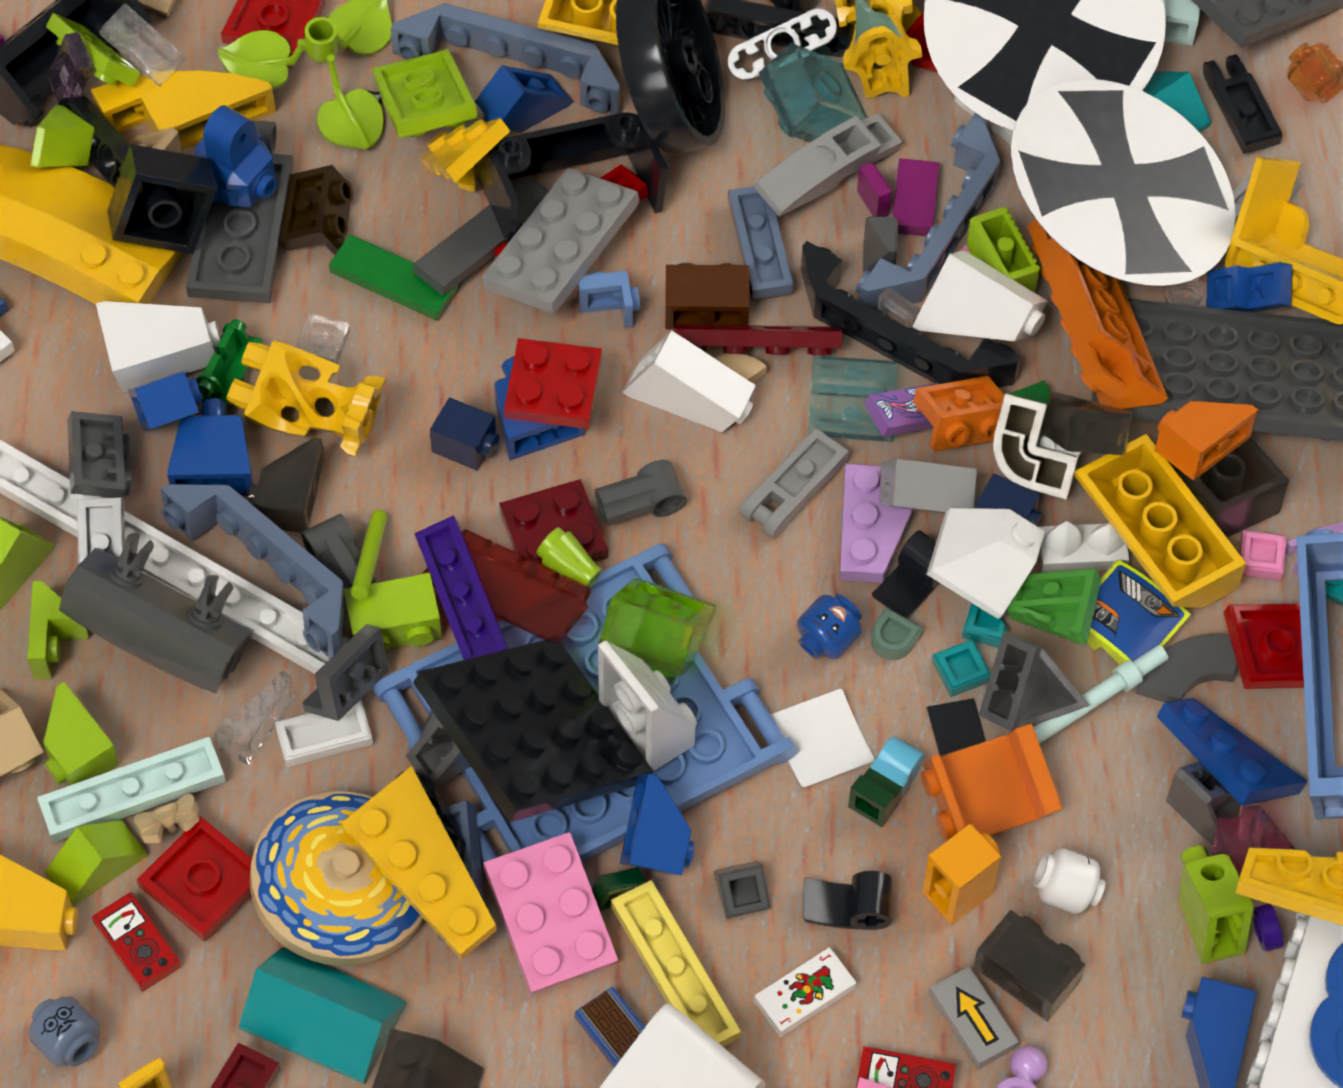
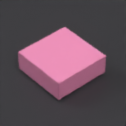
(1263, 554)

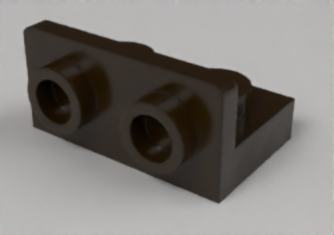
(316, 209)

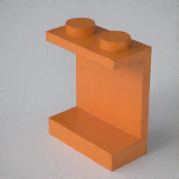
(991, 785)

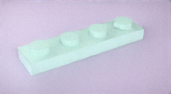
(132, 788)

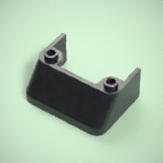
(33, 48)
(568, 147)

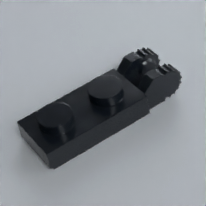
(1242, 105)

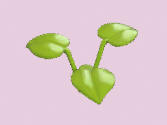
(362, 26)

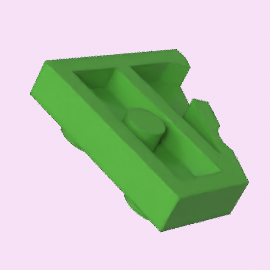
(1058, 603)

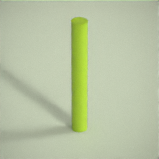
(369, 555)

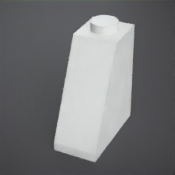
(979, 302)
(155, 340)
(690, 384)

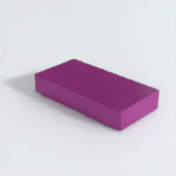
(915, 196)

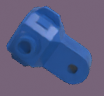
(238, 158)

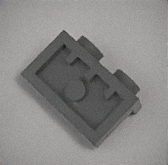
(97, 455)
(348, 674)

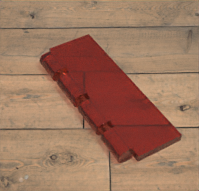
(526, 590)

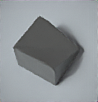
(879, 241)

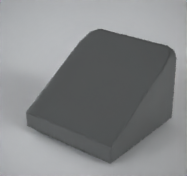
(742, 889)

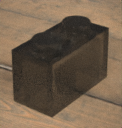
(1029, 964)

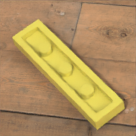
(673, 961)

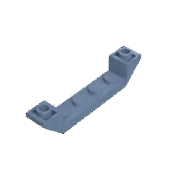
(502, 38)
(980, 159)
(201, 507)

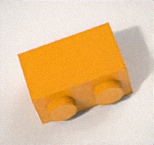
(961, 873)

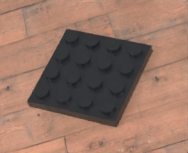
(532, 728)

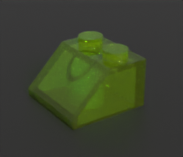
(657, 625)

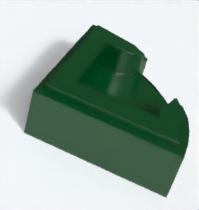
(615, 883)

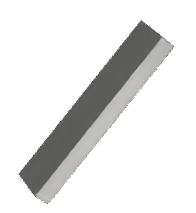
(473, 242)

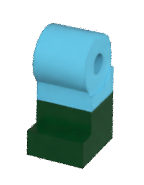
(886, 781)

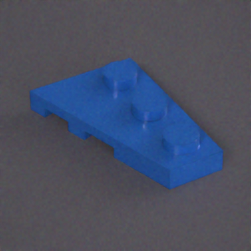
(1229, 755)

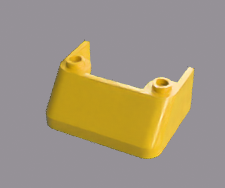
(1276, 231)

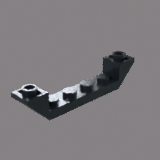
(905, 345)

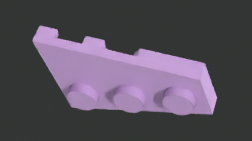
(869, 528)

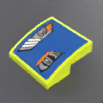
(1132, 614)

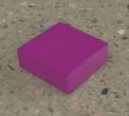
(874, 190)

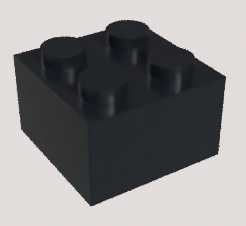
(161, 199)

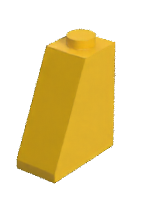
(33, 910)

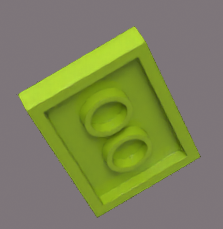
(424, 94)

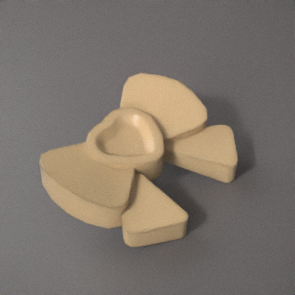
(151, 824)

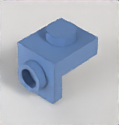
(608, 292)

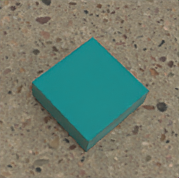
(961, 668)

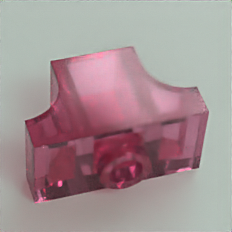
(1247, 831)

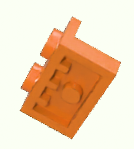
(960, 411)

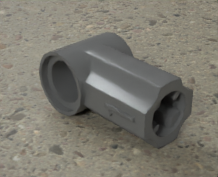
(652, 490)
(334, 547)

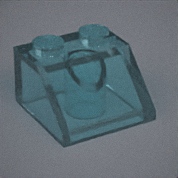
(809, 92)

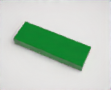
(388, 276)

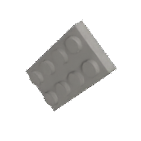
(560, 240)

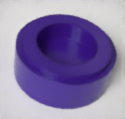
(1267, 927)

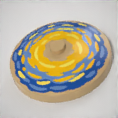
(322, 890)

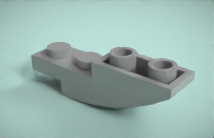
(825, 161)

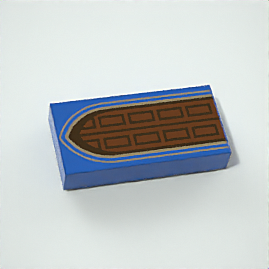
(610, 1024)

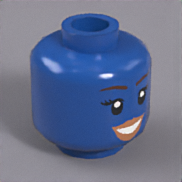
(829, 626)

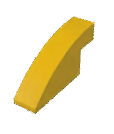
(183, 101)

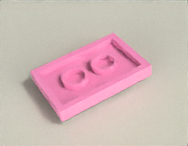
(550, 913)

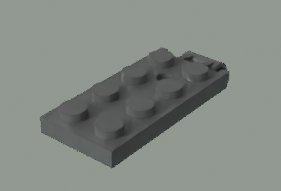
(242, 244)

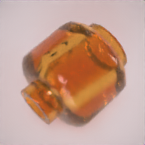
(1316, 72)

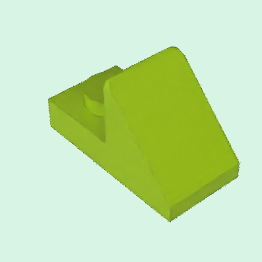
(47, 629)

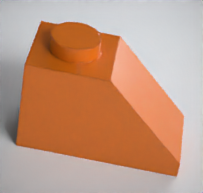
(1203, 434)

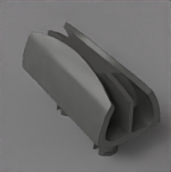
(154, 618)

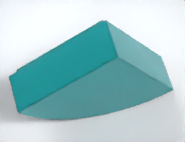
(983, 627)

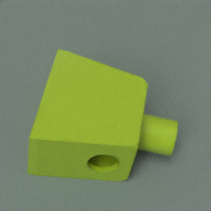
(1212, 910)

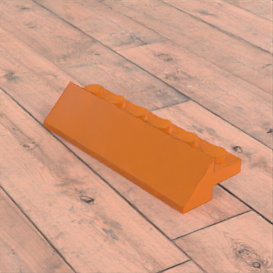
(1100, 327)

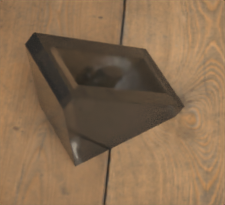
(1086, 425)

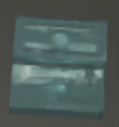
(840, 392)

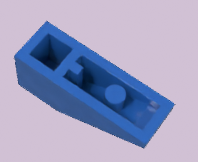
(1217, 1030)

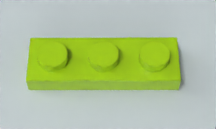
(107, 63)

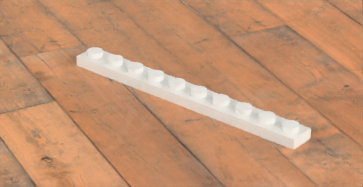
(273, 621)

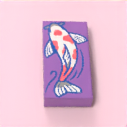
(896, 412)

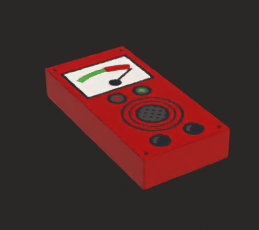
(136, 941)
(904, 1070)

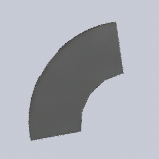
(1189, 664)

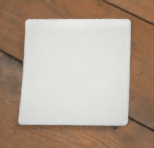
(825, 738)

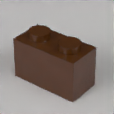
(707, 294)

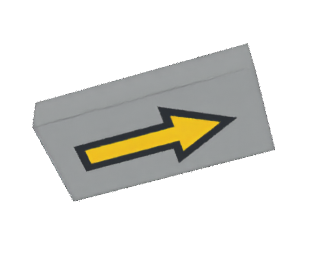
(973, 1017)

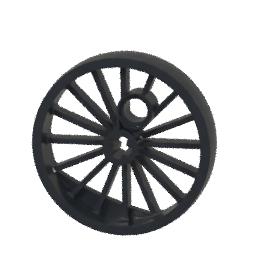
(672, 71)

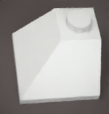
(985, 555)

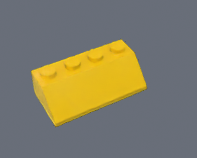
(1163, 525)

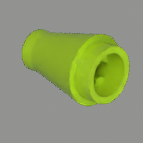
(567, 557)

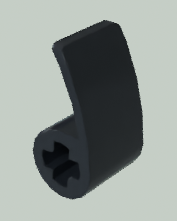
(908, 584)
(861, 905)

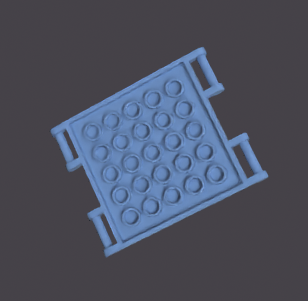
(719, 759)

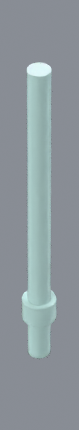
(1124, 677)

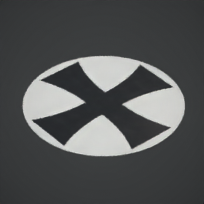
(1011, 50)
(1123, 182)

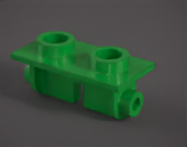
(226, 365)

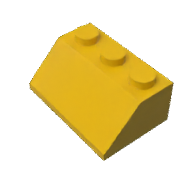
(581, 18)

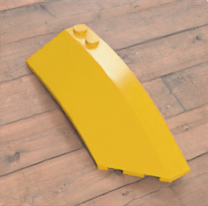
(61, 230)

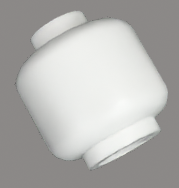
(1069, 881)

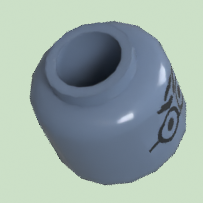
(64, 1031)

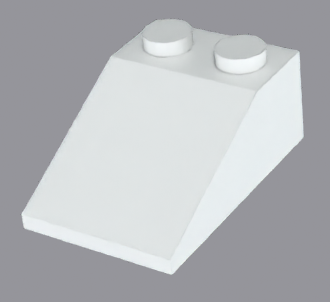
(644, 706)

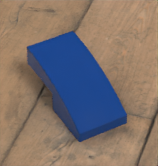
(1250, 288)

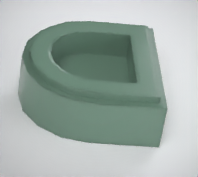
(894, 635)

